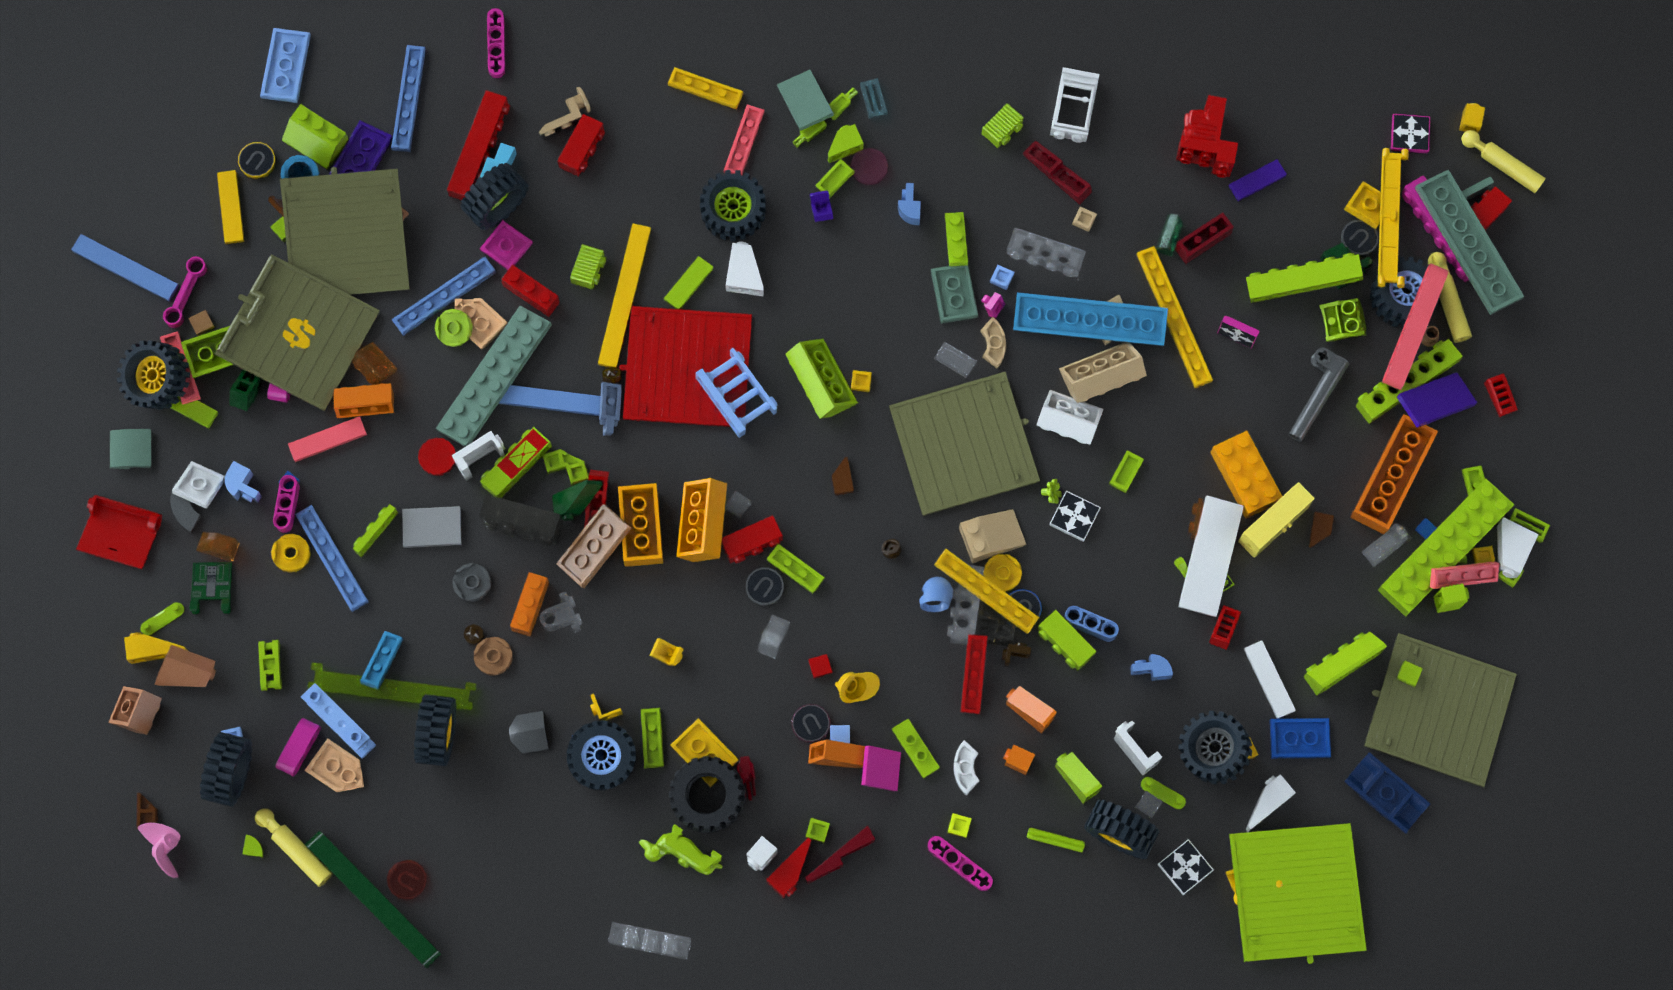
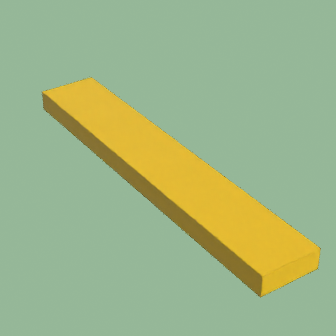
(986, 591)

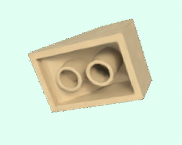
(991, 535)

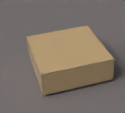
(1084, 219)

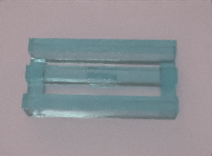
(876, 112)

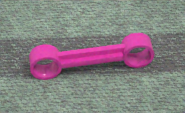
(185, 292)

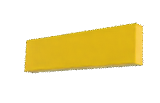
(705, 88)
(230, 207)

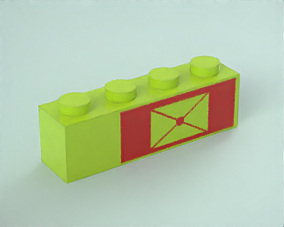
(515, 463)

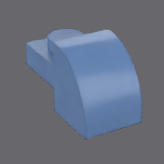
(907, 208)
(1157, 666)

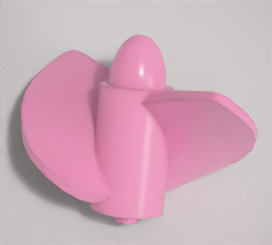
(163, 841)

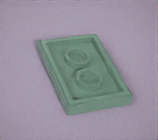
(805, 100)
(954, 293)

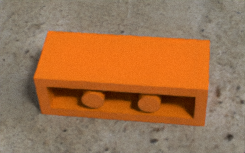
(363, 400)
(529, 604)

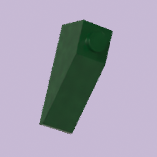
(244, 390)
(575, 499)

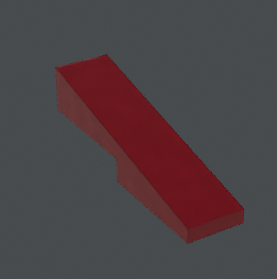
(1055, 170)
(834, 862)

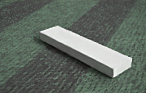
(1269, 679)

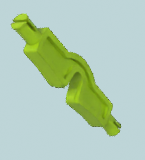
(837, 106)

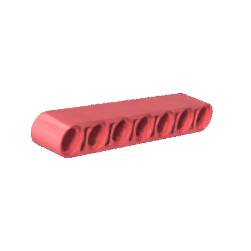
(1415, 326)

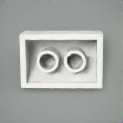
(1069, 418)

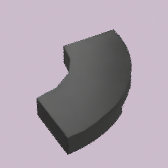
(184, 512)

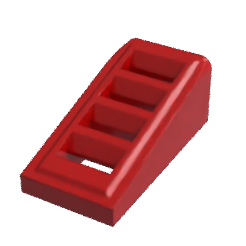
(1495, 397)
(1221, 638)

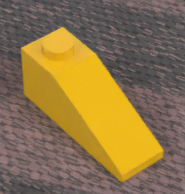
(146, 648)

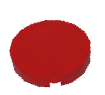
(436, 456)

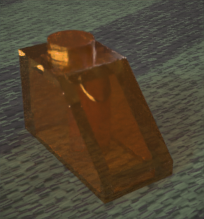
(218, 545)

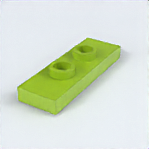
(915, 748)

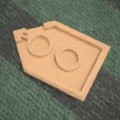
(485, 320)
(336, 768)

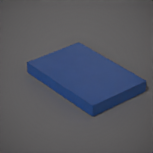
(1300, 738)

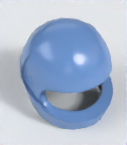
(936, 590)

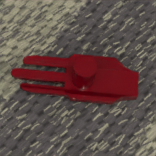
(746, 771)

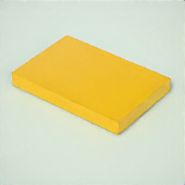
(700, 742)

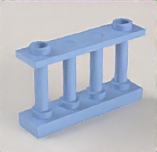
(728, 409)
(338, 720)

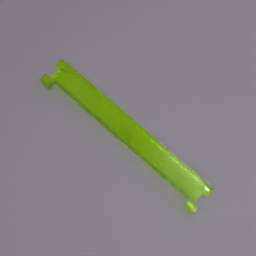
(389, 689)

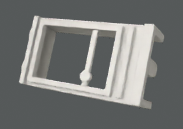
(1080, 80)

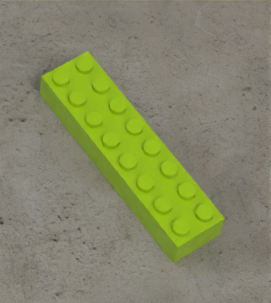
(1446, 546)

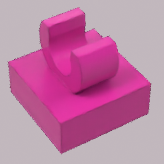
(993, 304)

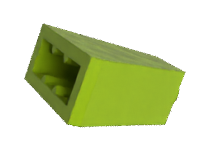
(1078, 777)

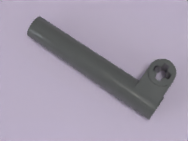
(1333, 368)

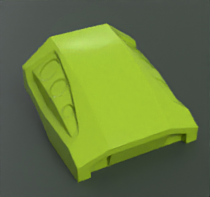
(1343, 319)

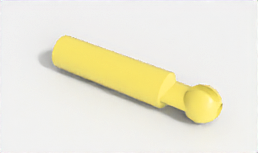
(1504, 161)
(1451, 302)
(294, 848)

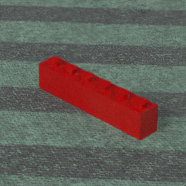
(478, 143)

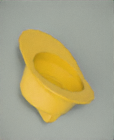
(857, 686)

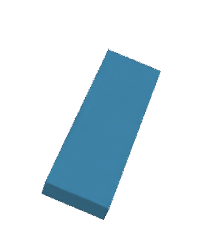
(381, 660)

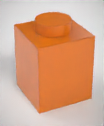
(1018, 759)

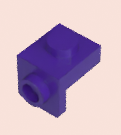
(821, 206)

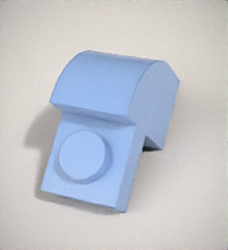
(237, 481)

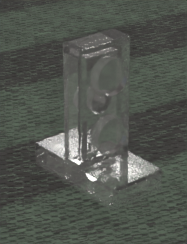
(1387, 544)

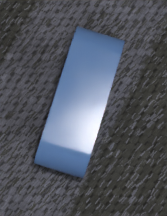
(1101, 623)

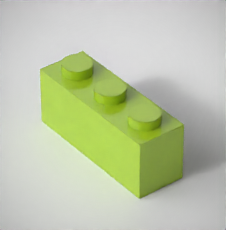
(1066, 640)

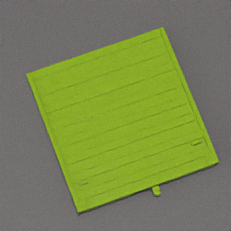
(1319, 897)

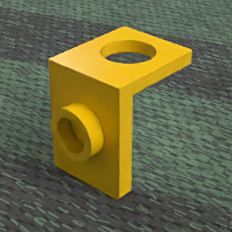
(596, 711)

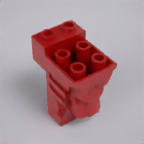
(1202, 142)

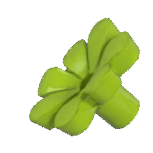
(1052, 491)

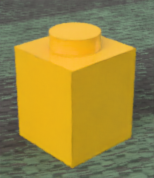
(1472, 117)

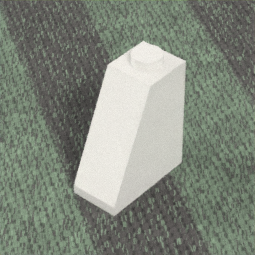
(743, 271)
(1513, 547)

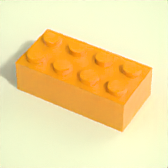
(1246, 474)
(641, 512)
(701, 520)

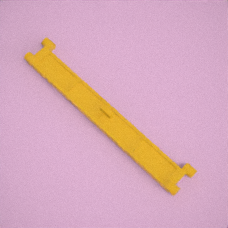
(1390, 218)

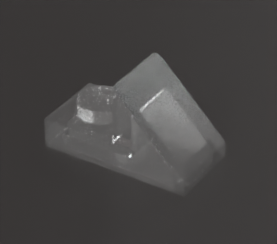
(773, 636)

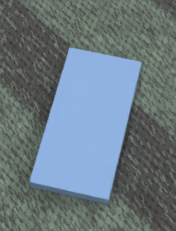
(285, 65)

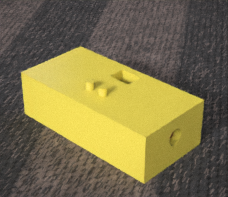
(1276, 520)

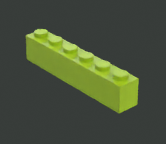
(1304, 278)

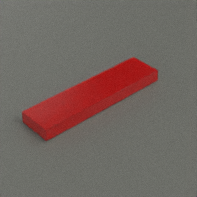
(974, 673)

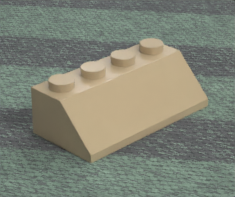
(1103, 372)

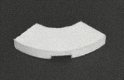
(964, 767)

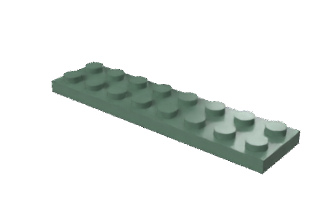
(1469, 242)
(493, 376)

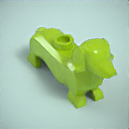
(683, 849)

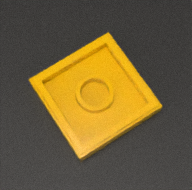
(1365, 205)

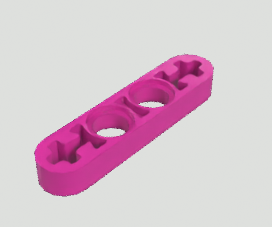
(496, 43)
(958, 865)

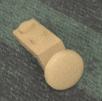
(574, 105)

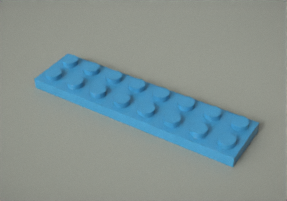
(1090, 319)

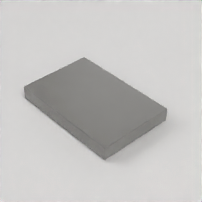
(431, 527)

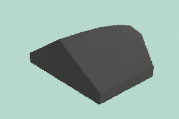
(529, 732)

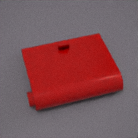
(119, 528)

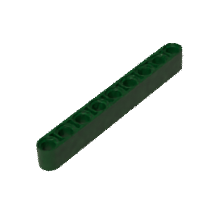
(373, 899)

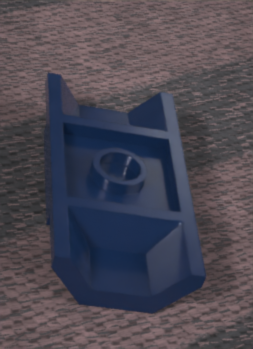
(1387, 792)

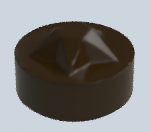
(611, 375)
(891, 548)
(473, 634)

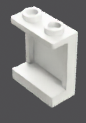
(476, 451)
(1133, 751)

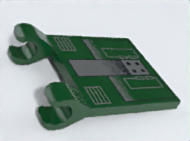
(211, 582)

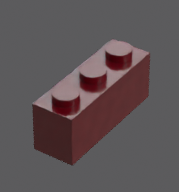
(1204, 238)

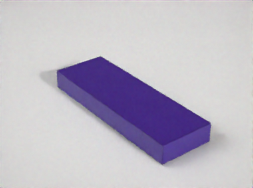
(1257, 180)

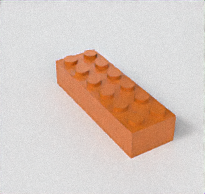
(1393, 474)

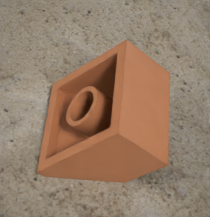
(135, 710)

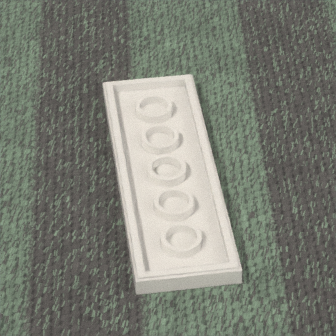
(1211, 556)

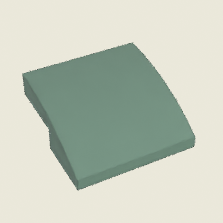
(130, 448)

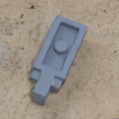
(609, 407)

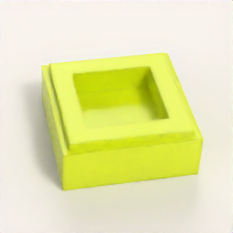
(959, 825)

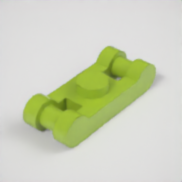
(270, 665)

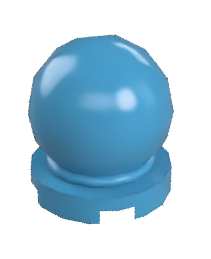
(299, 167)

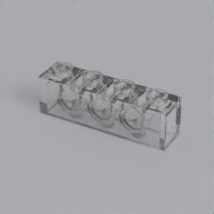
(1039, 244)
(959, 634)
(649, 940)

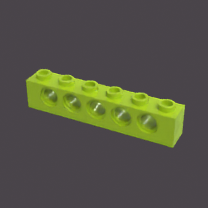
(1445, 350)

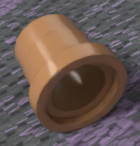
(1427, 341)

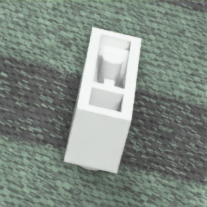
(1271, 798)

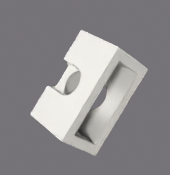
(761, 854)

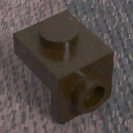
(1018, 650)

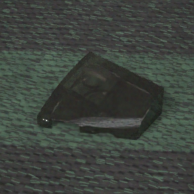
(995, 626)

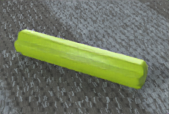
(1057, 840)

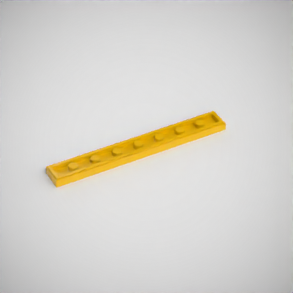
(624, 296)
(1176, 319)

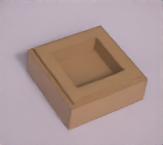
(201, 322)

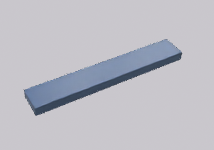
(408, 98)
(125, 267)
(444, 296)
(552, 400)
(331, 558)

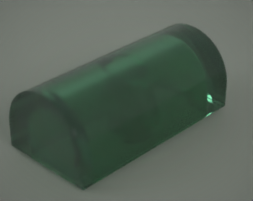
(1169, 235)

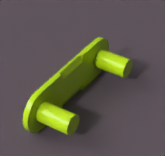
(162, 619)
(1163, 793)

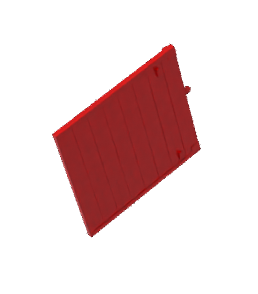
(667, 352)

